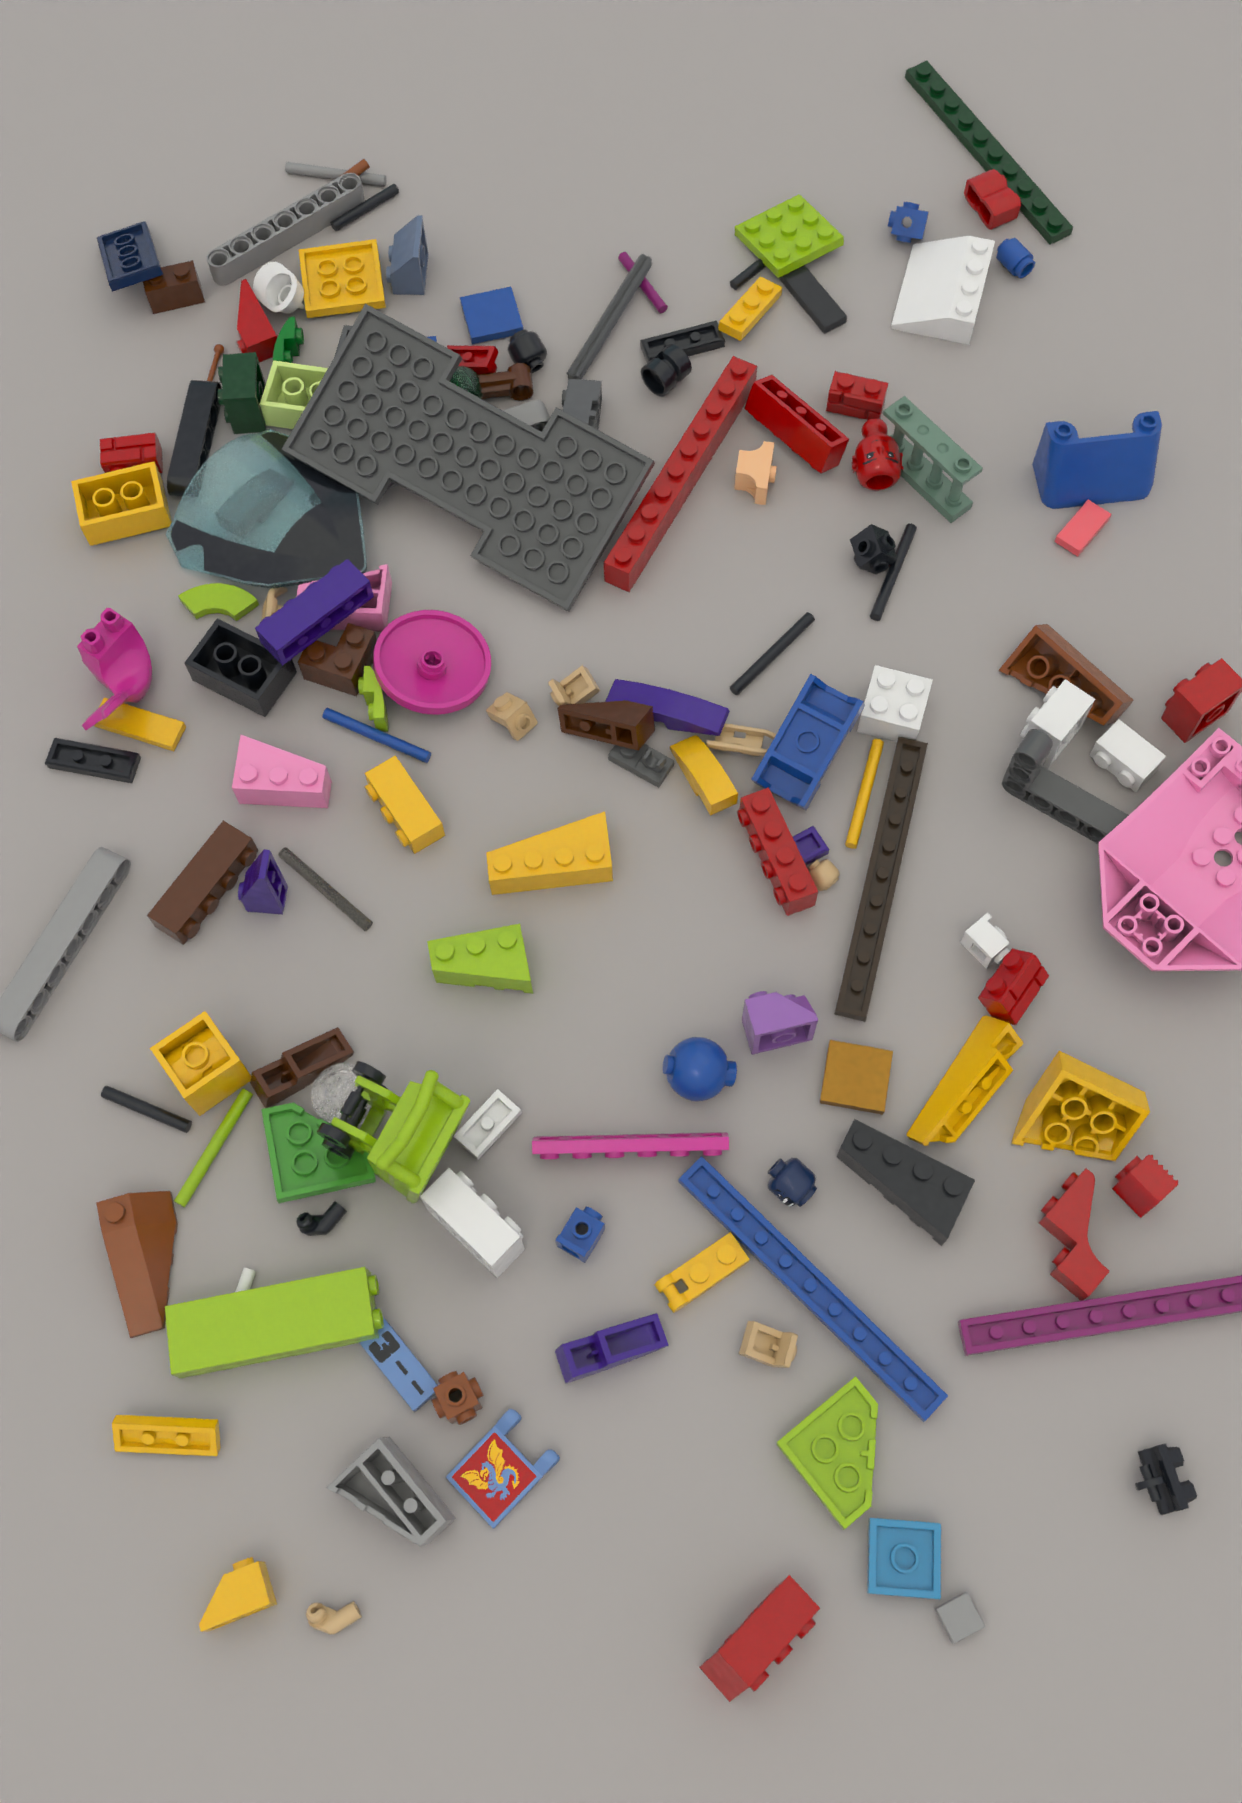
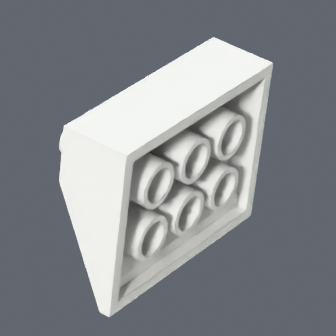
(943, 288)

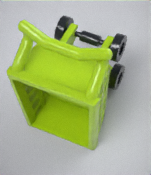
(413, 1136)

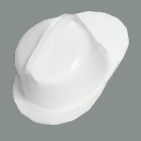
(278, 288)

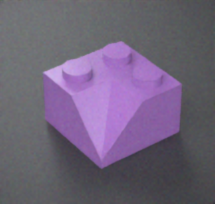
(777, 1021)

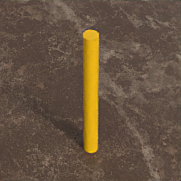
(864, 794)

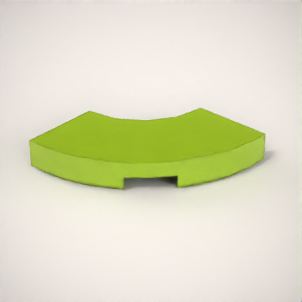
(218, 599)

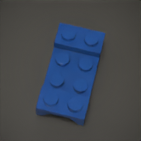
(807, 742)

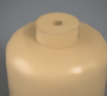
(823, 874)

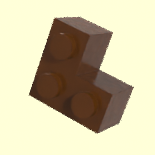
(340, 664)

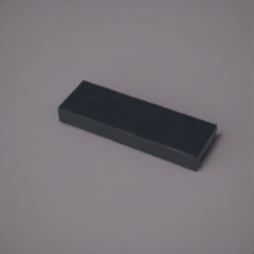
(814, 299)
(691, 340)
(93, 760)

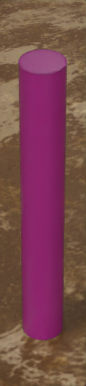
(645, 285)

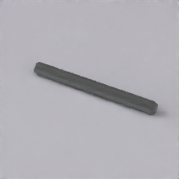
(610, 317)

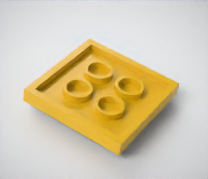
(341, 278)

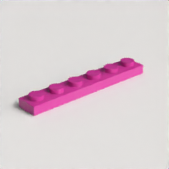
(644, 1144)

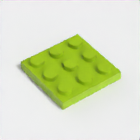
(789, 235)

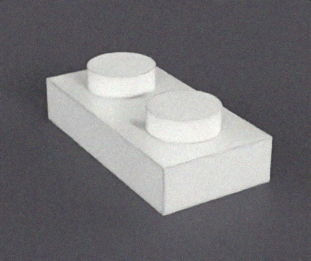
(487, 1124)

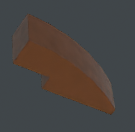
(299, 1067)

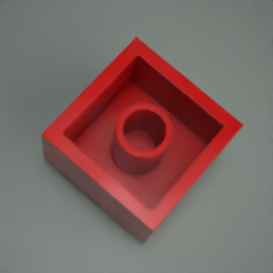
(1202, 699)

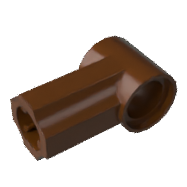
(514, 383)

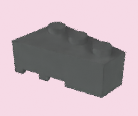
(583, 400)

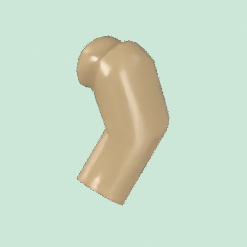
(330, 1620)

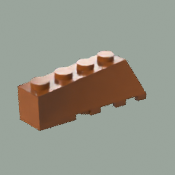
(1048, 659)

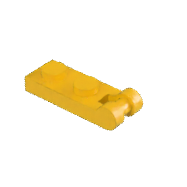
(703, 1271)

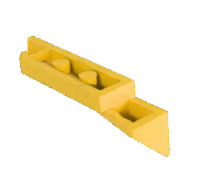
(967, 1083)

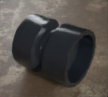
(664, 370)

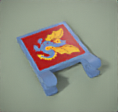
(497, 1473)

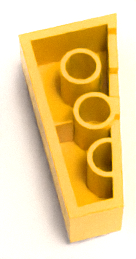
(553, 859)

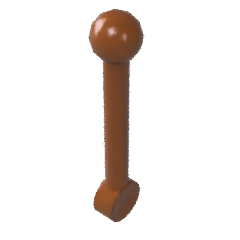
(218, 349)

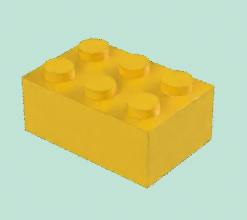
(121, 503)

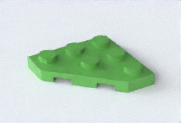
(301, 1162)

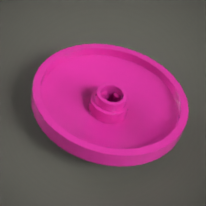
(432, 662)

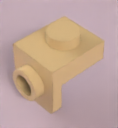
(575, 688)
(513, 714)
(768, 1345)

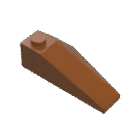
(139, 1246)

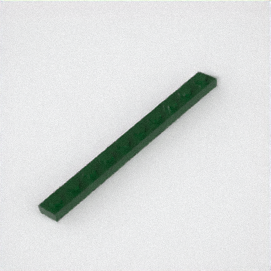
(988, 150)

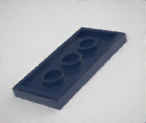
(129, 256)

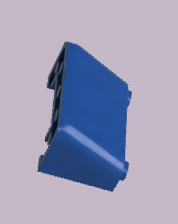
(1097, 467)

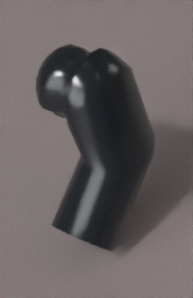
(320, 1224)

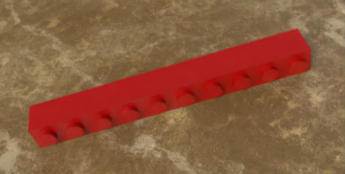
(679, 475)

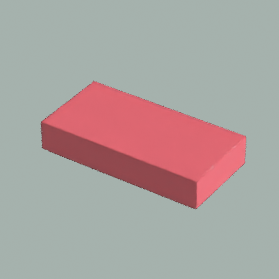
(1082, 528)

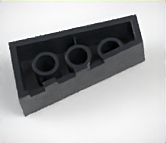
(909, 1179)

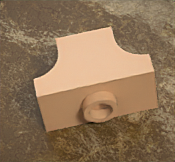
(756, 471)

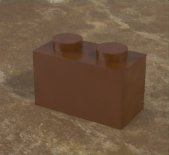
(175, 288)

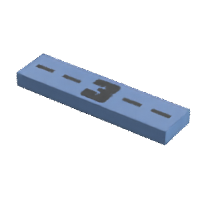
(400, 1367)

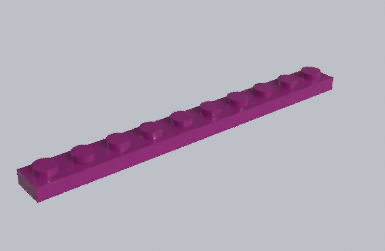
(1101, 1315)

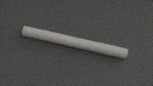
(332, 173)

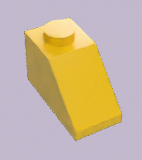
(239, 1595)

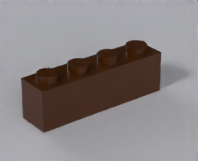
(203, 883)

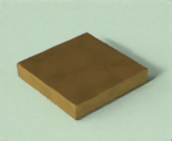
(856, 1077)

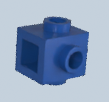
(918, 218)

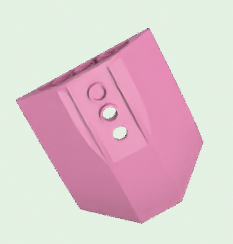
(1160, 873)

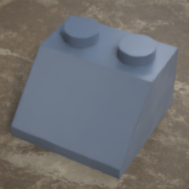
(408, 259)

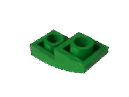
(288, 341)

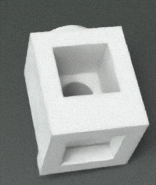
(986, 942)

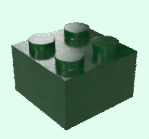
(242, 392)

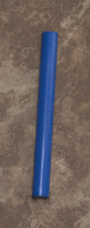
(376, 735)

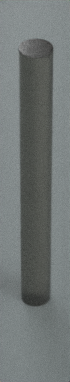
(325, 889)

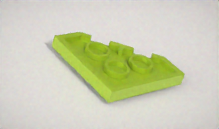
(837, 1451)

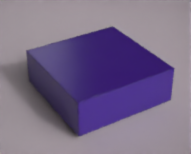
(810, 845)

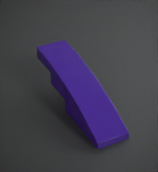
(673, 708)

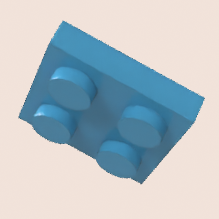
(904, 1558)

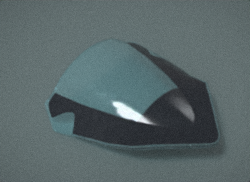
(266, 517)

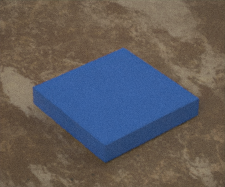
(491, 315)

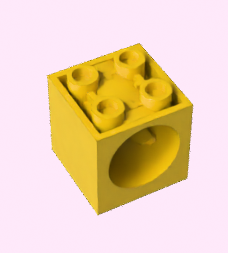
(201, 1063)

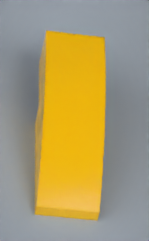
(705, 774)

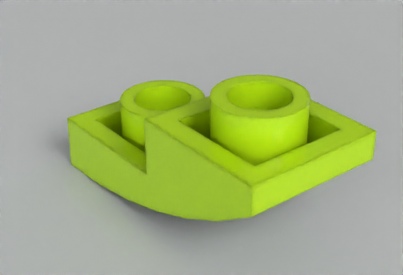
(374, 699)

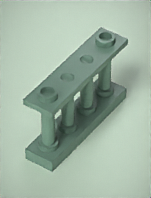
(946, 454)

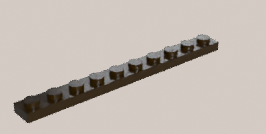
(881, 880)

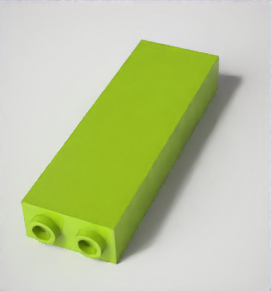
(272, 1322)

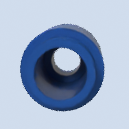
(1015, 257)

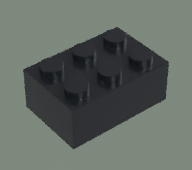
(239, 668)

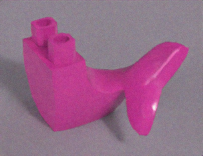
(117, 660)

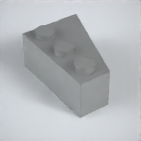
(394, 1492)

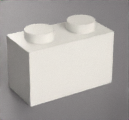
(1127, 756)

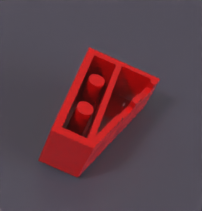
(761, 1639)

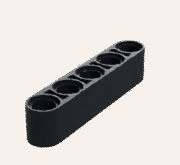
(194, 434)

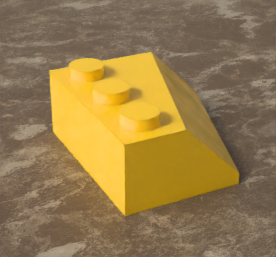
(1081, 1110)

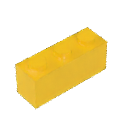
(403, 805)

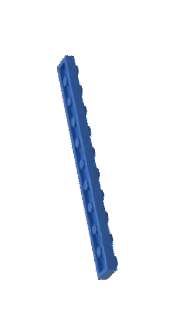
(813, 1289)

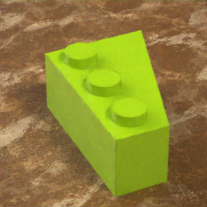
(482, 959)

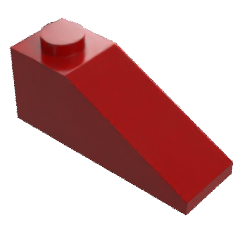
(253, 326)

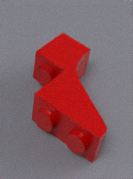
(1069, 1222)

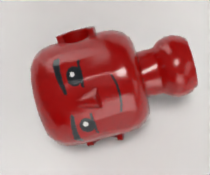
(877, 457)

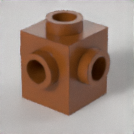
(466, 1407)

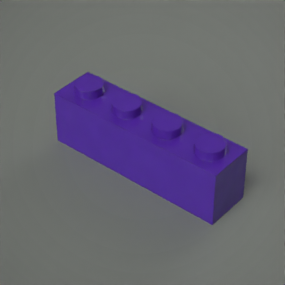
(314, 611)

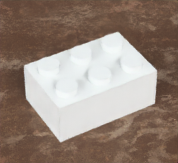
(474, 1221)

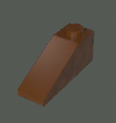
(611, 722)

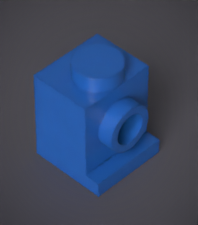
(581, 1245)

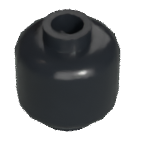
(527, 349)

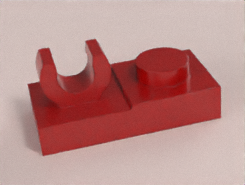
(478, 358)

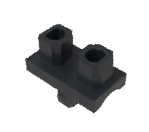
(1162, 1480)

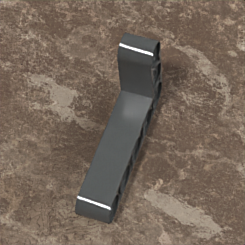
(1055, 795)

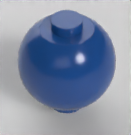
(698, 1069)

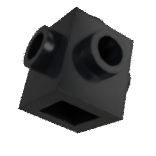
(873, 549)

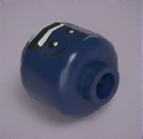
(791, 1182)

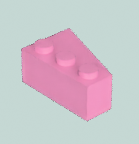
(374, 613)
(278, 777)

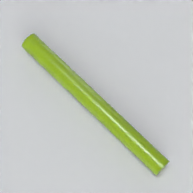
(213, 1148)

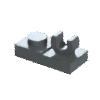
(645, 763)

